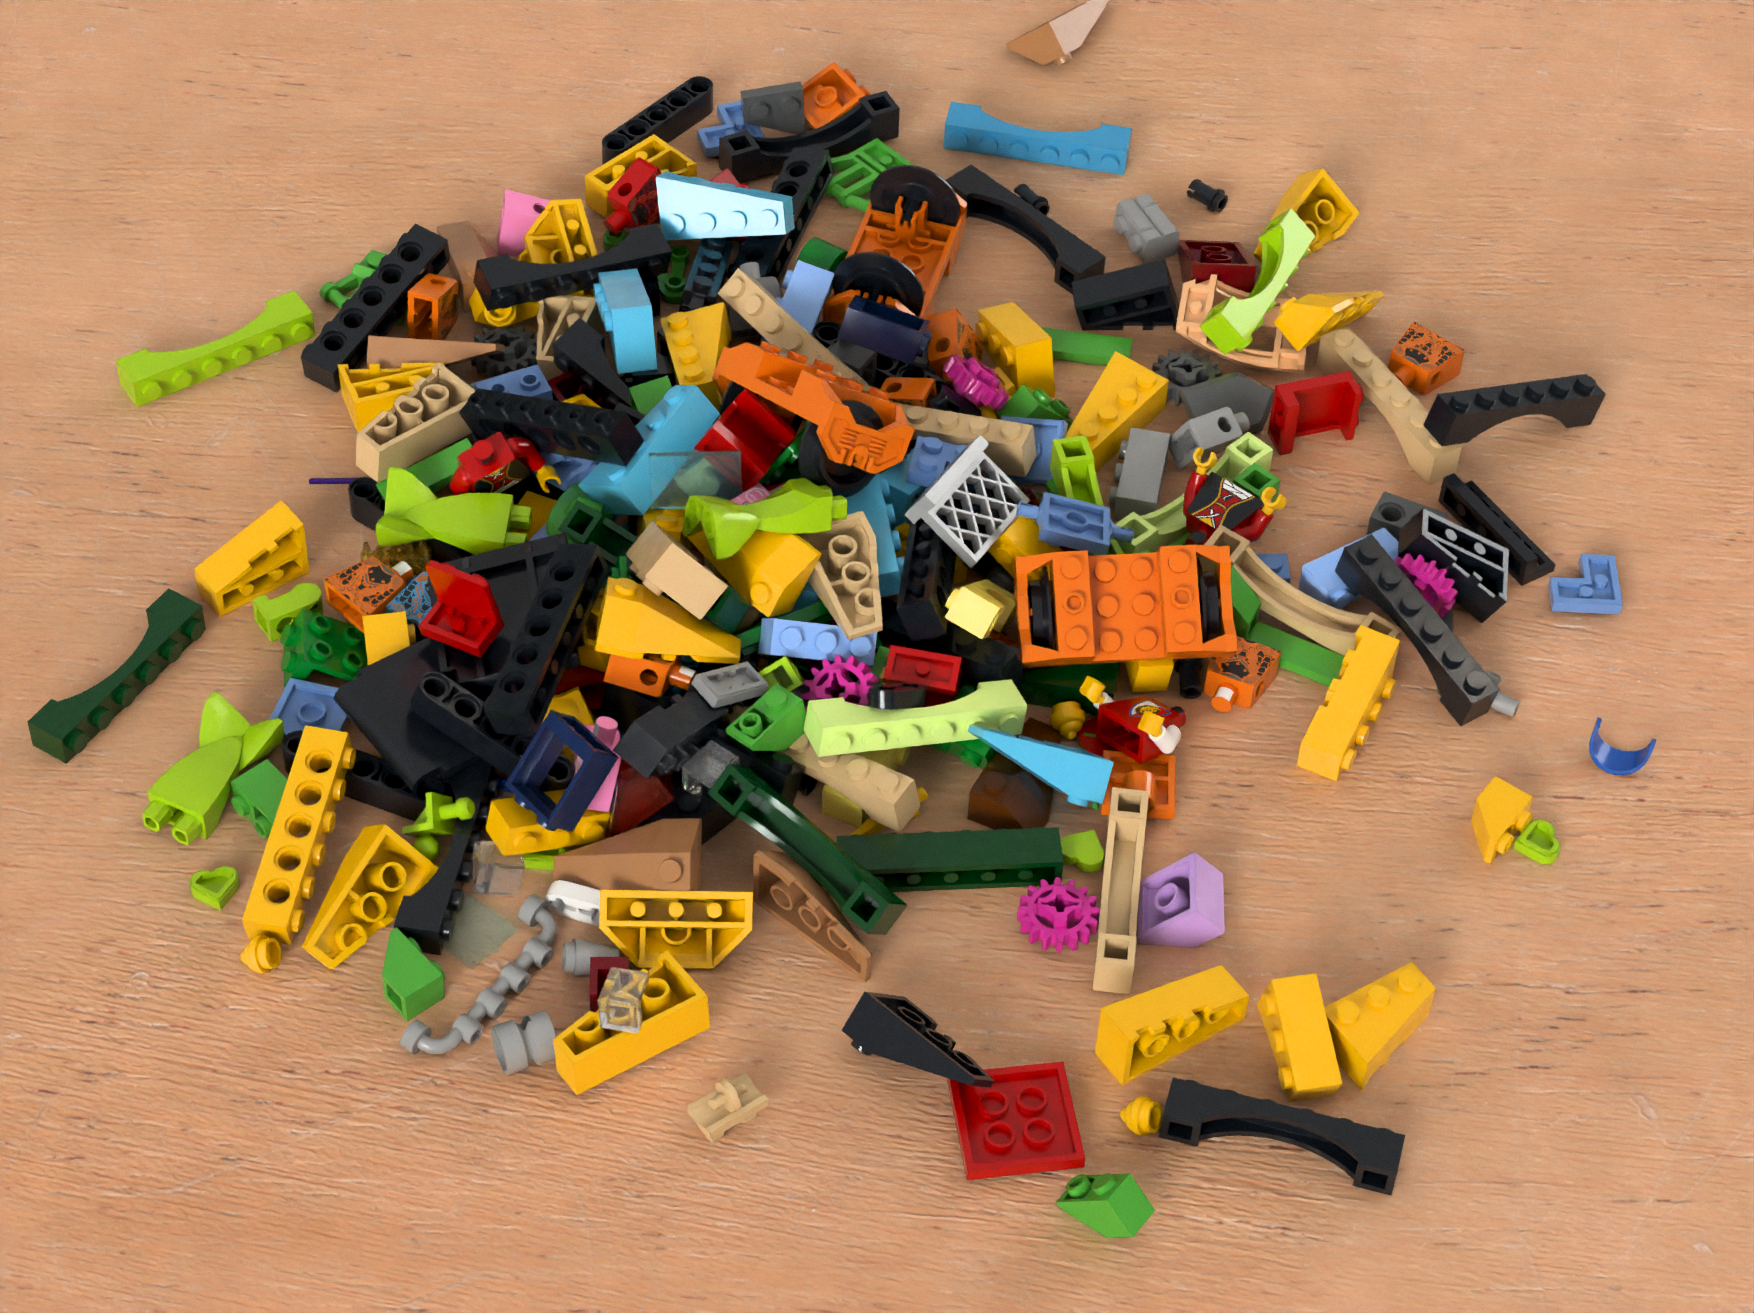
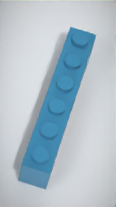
(1095, 149)

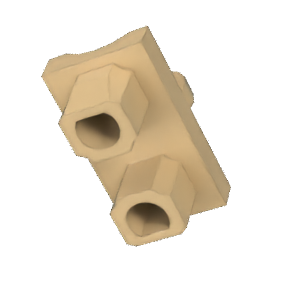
(727, 1106)

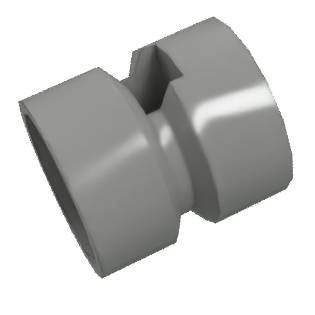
(524, 1042)

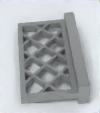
(952, 484)

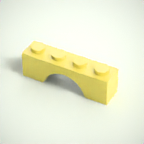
(981, 608)

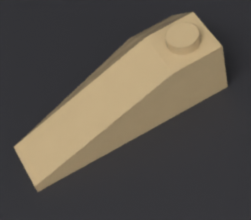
(848, 575)

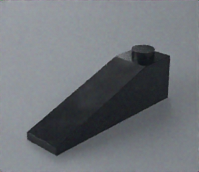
(906, 1034)

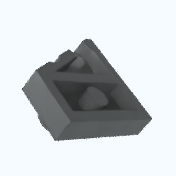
(775, 107)

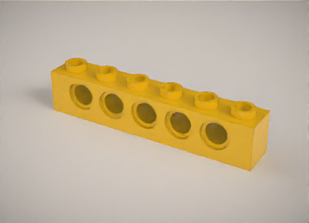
(316, 750)

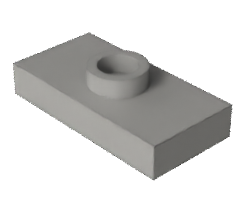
(730, 684)

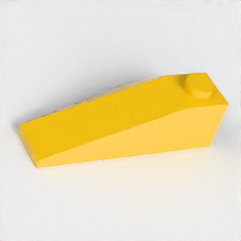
(1319, 206)
(1321, 313)
(766, 569)
(640, 622)
(366, 893)

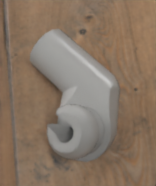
(1502, 702)

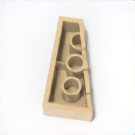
(415, 425)

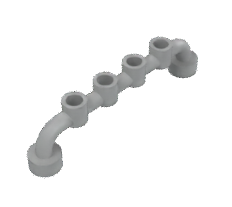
(491, 999)

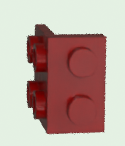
(464, 610)

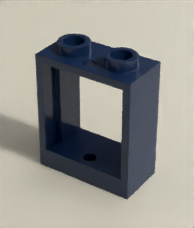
(885, 330)
(539, 758)

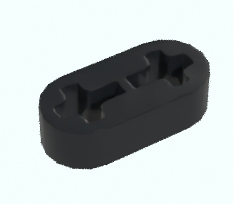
(897, 695)

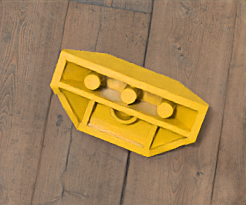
(561, 236)
(691, 925)

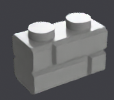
(1146, 228)

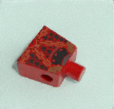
(634, 198)

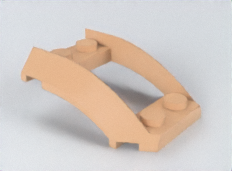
(1197, 302)

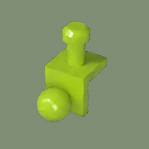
(437, 821)

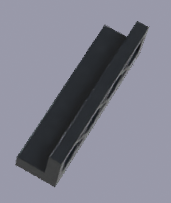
(1482, 516)

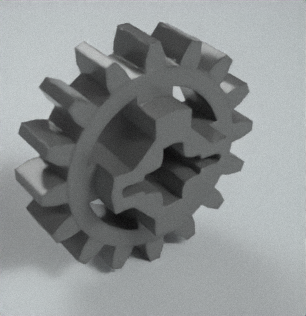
(518, 354)
(1184, 371)

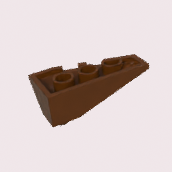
(1010, 795)

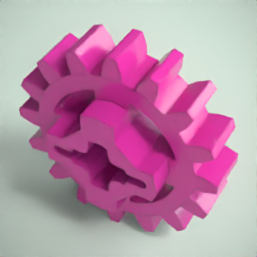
(976, 382)
(1429, 582)
(836, 678)
(1058, 915)

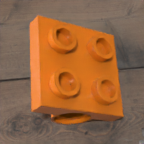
(1152, 776)

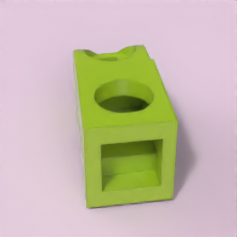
(282, 610)
(783, 673)

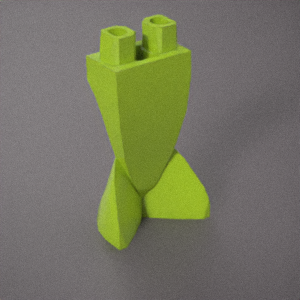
(790, 510)
(464, 520)
(198, 785)

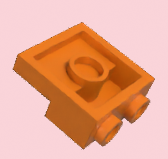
(830, 95)

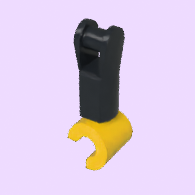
(950, 401)

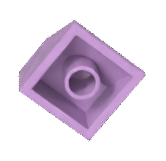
(1181, 904)

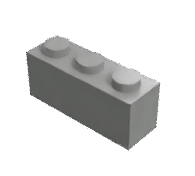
(1140, 473)

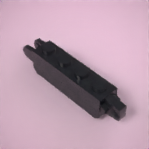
(706, 274)

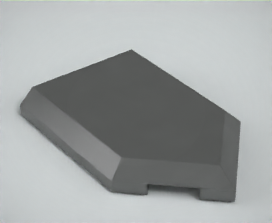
(1234, 391)

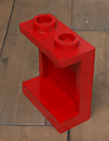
(1313, 408)
(753, 430)
(937, 671)

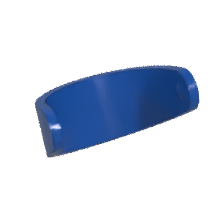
(1614, 760)

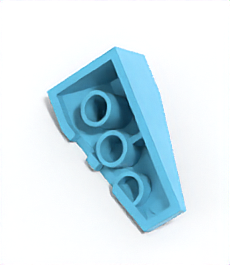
(1060, 766)

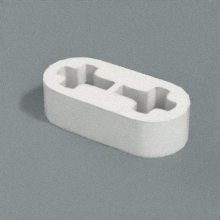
(574, 901)

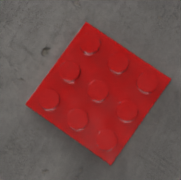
(1018, 1123)

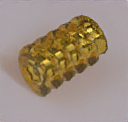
(415, 557)

